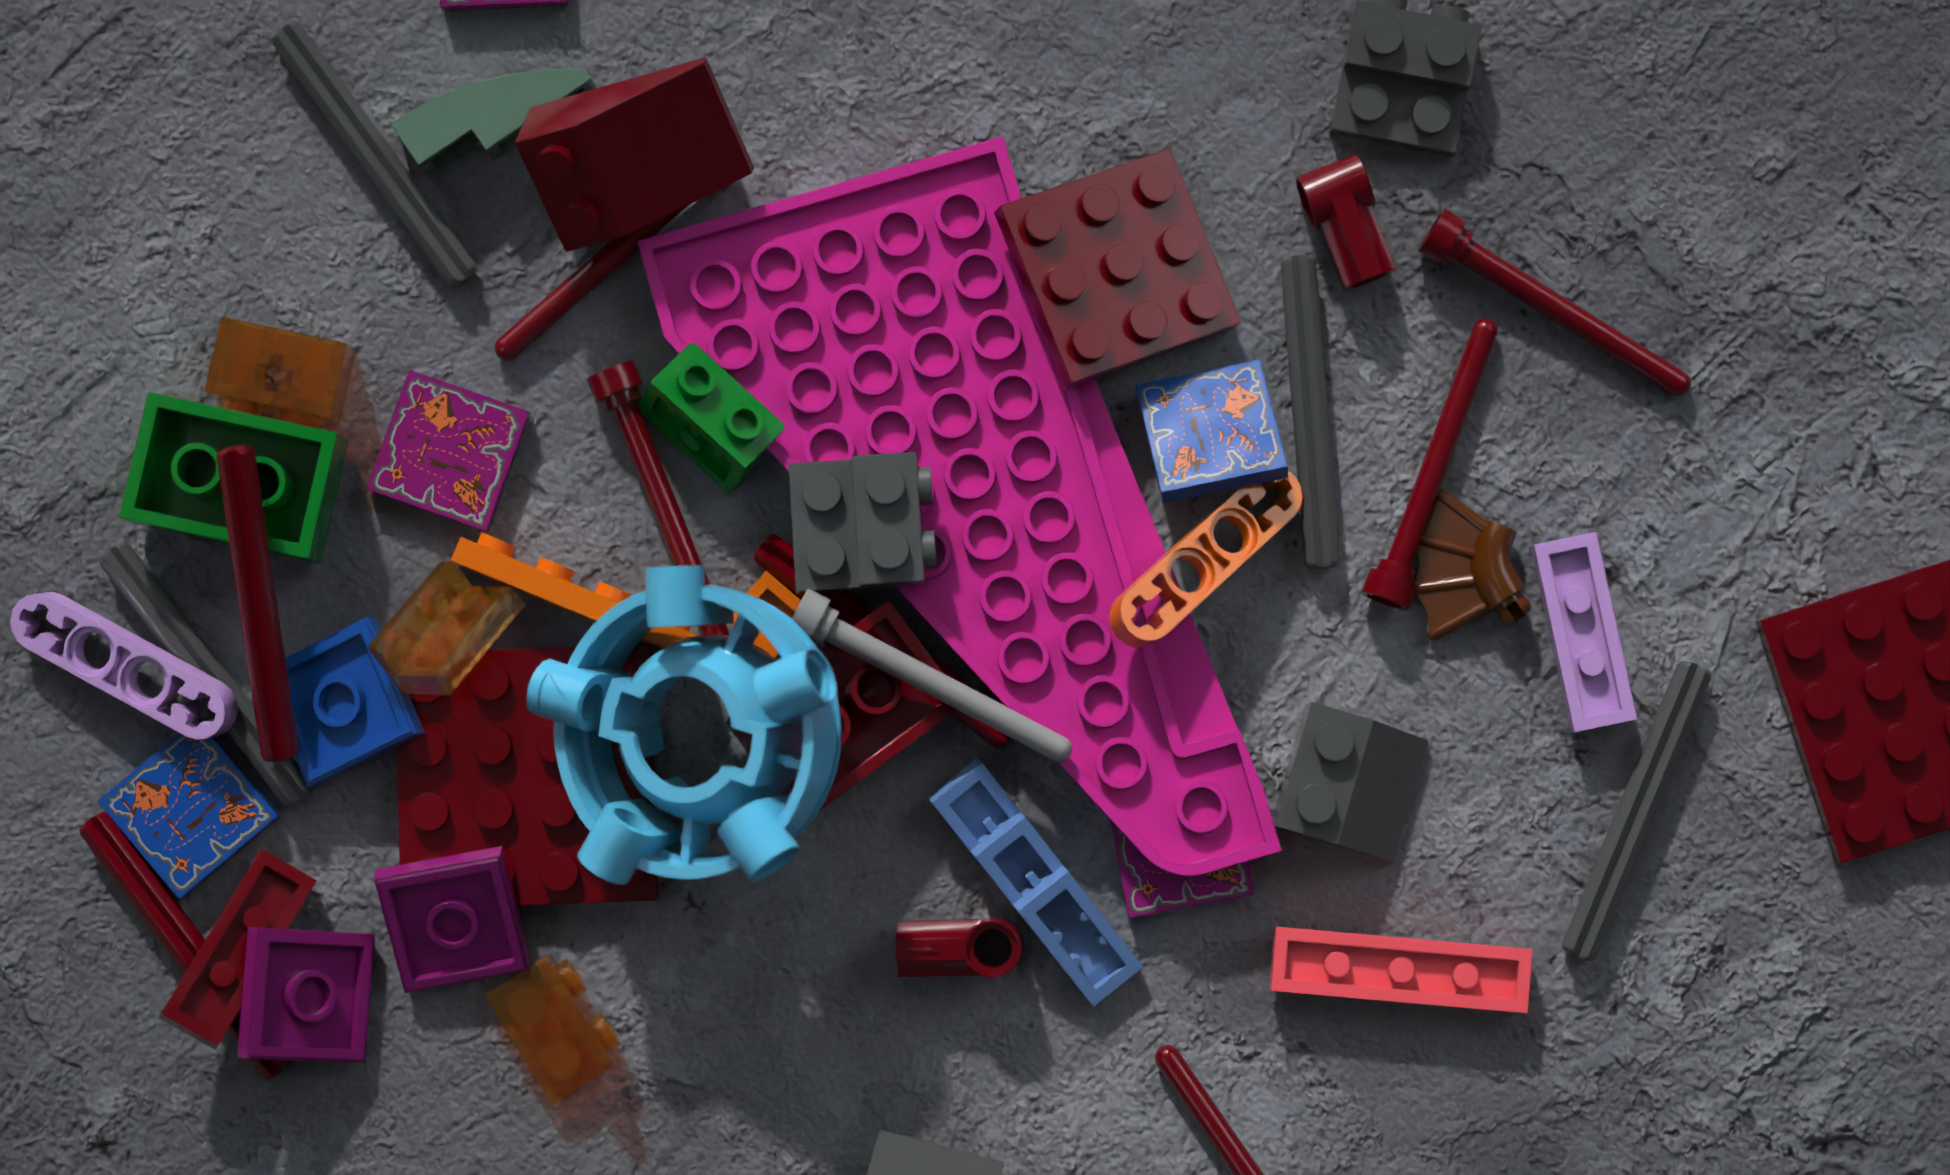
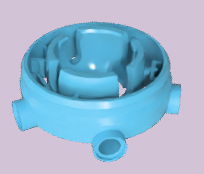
(782, 702)

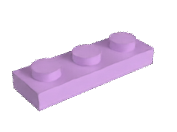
(1583, 632)

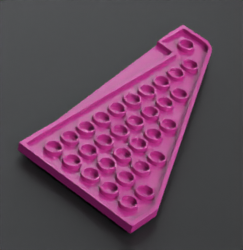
(903, 327)

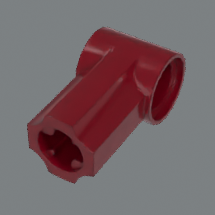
(1340, 205)
(950, 947)

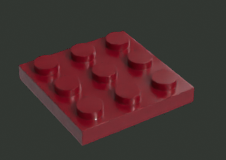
(1117, 267)

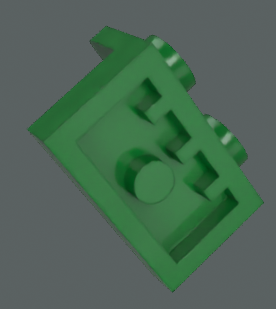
(710, 417)

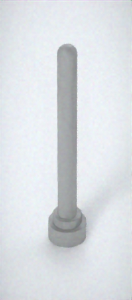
(821, 625)

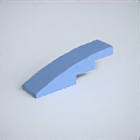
(1035, 882)

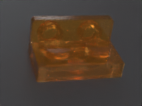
(443, 631)
(554, 1026)

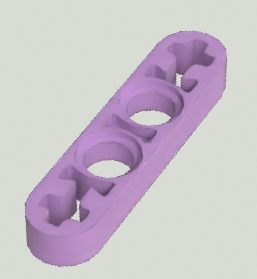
(125, 660)

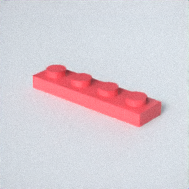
(1400, 969)

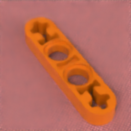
(1208, 558)

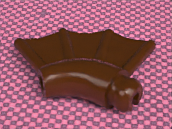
(1466, 569)

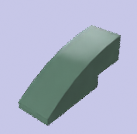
(483, 112)

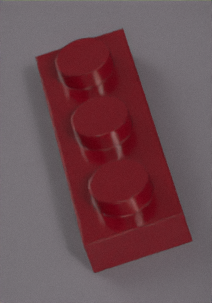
(213, 983)

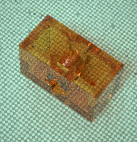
(250, 350)

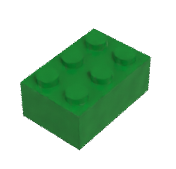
(178, 483)

